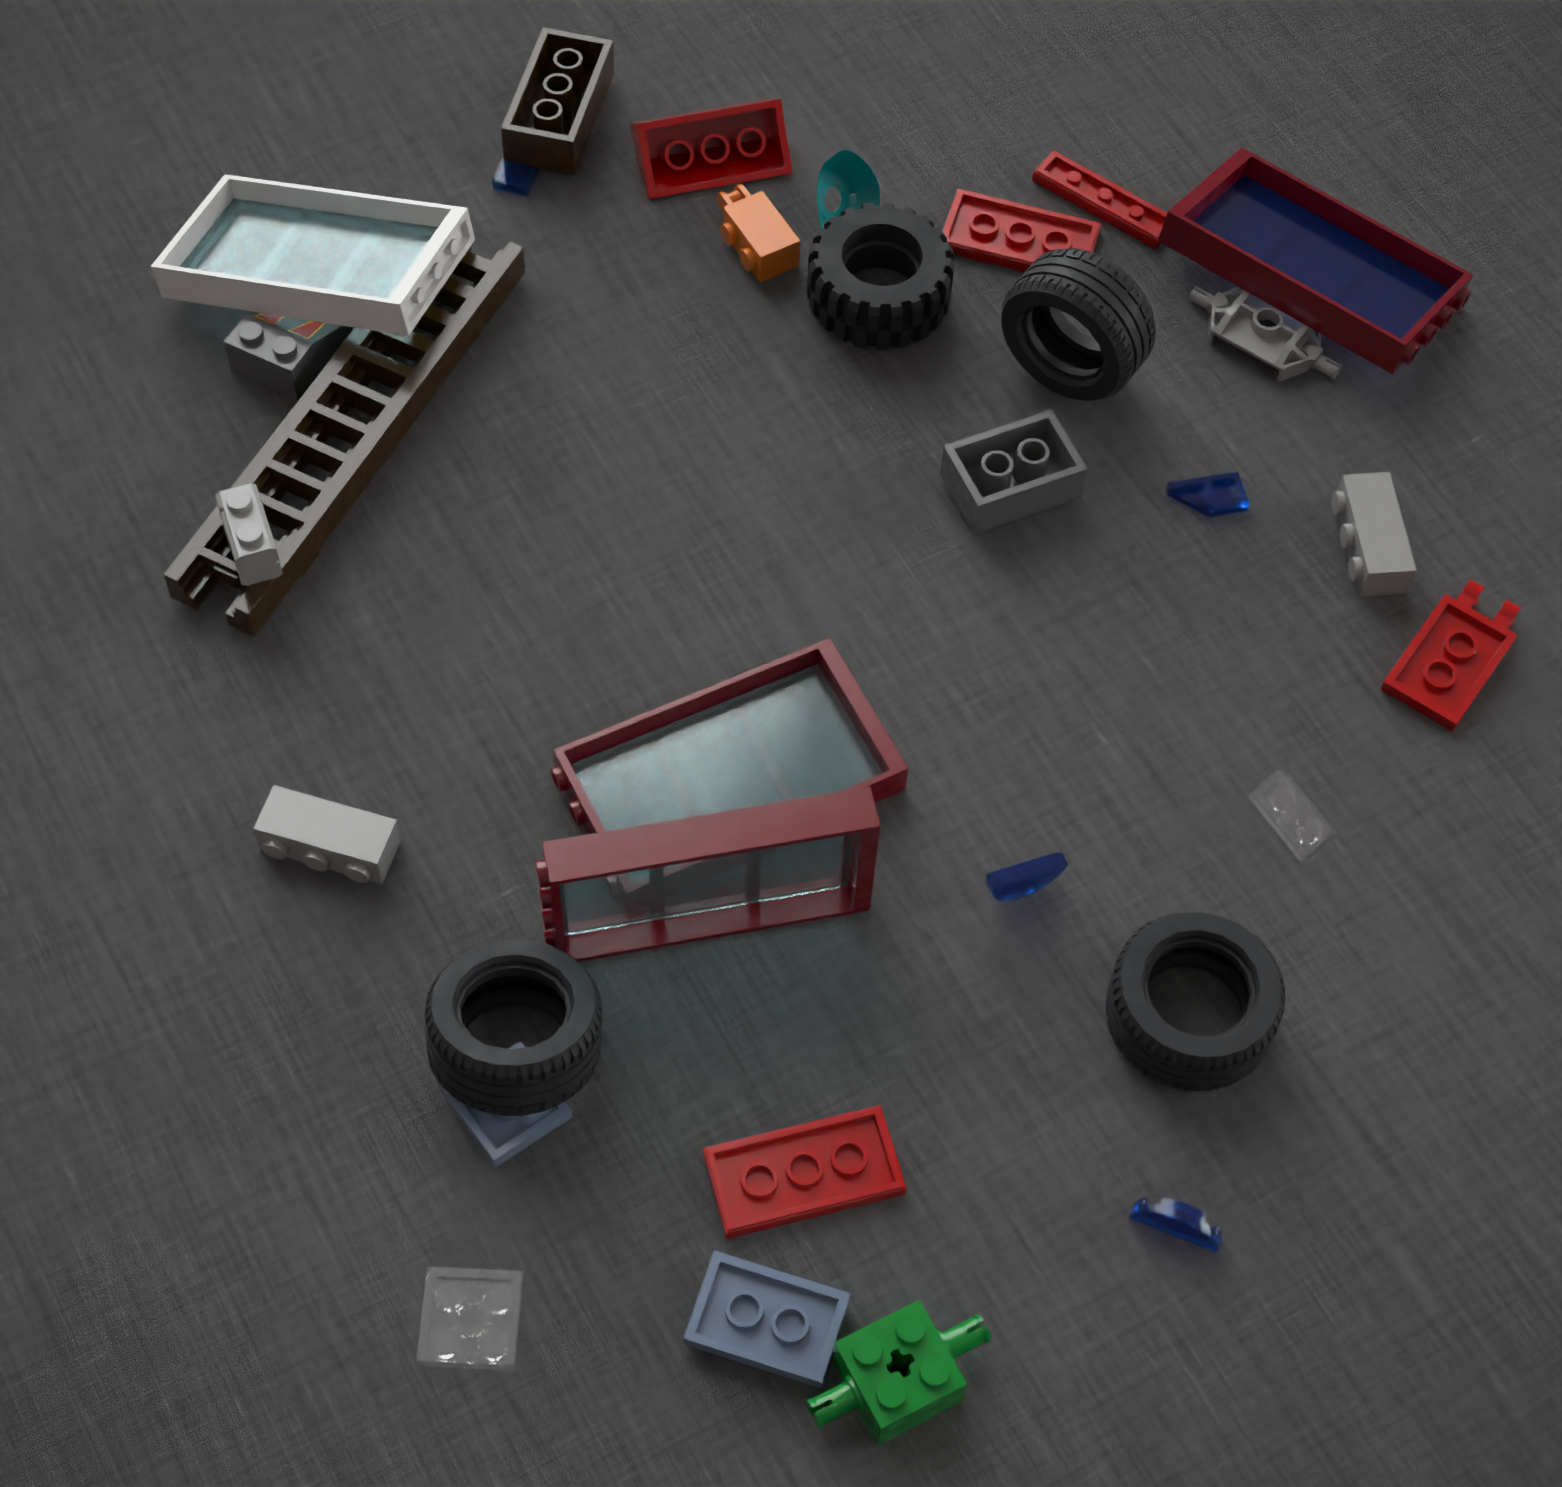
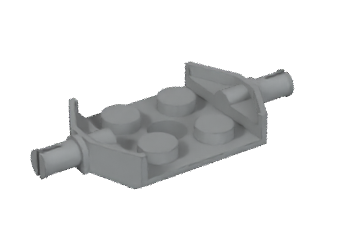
(1287, 346)

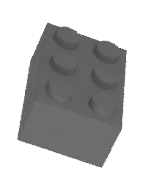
(1013, 471)

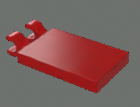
(1452, 657)

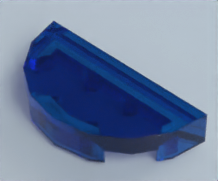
(1025, 877)
(1178, 1220)

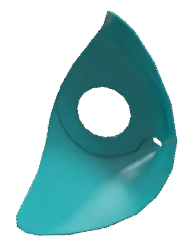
(850, 176)

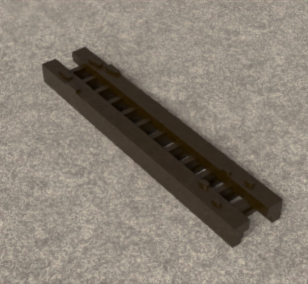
(323, 413)

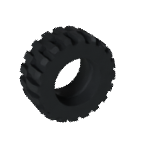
(887, 240)

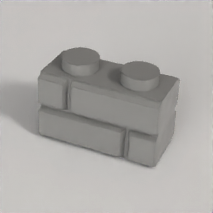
(248, 534)

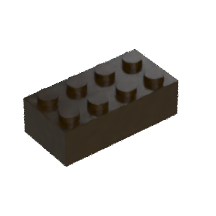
(558, 100)

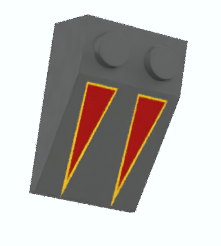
(282, 350)

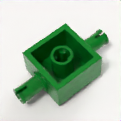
(887, 1399)

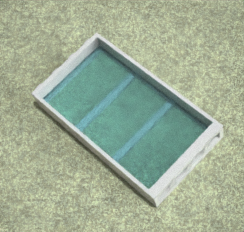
(315, 254)

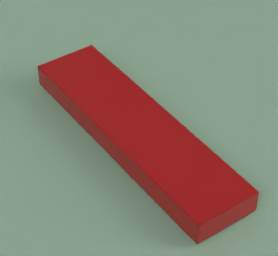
(1101, 198)

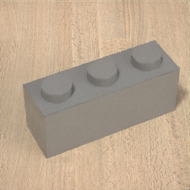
(1373, 534)
(327, 835)

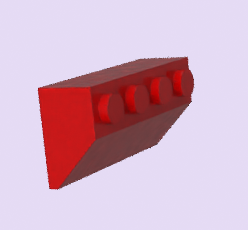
(712, 148)

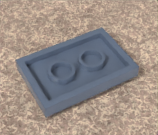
(767, 1319)

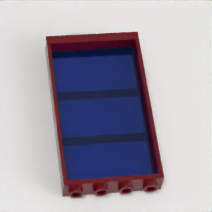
(1317, 260)

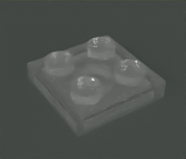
(470, 1318)

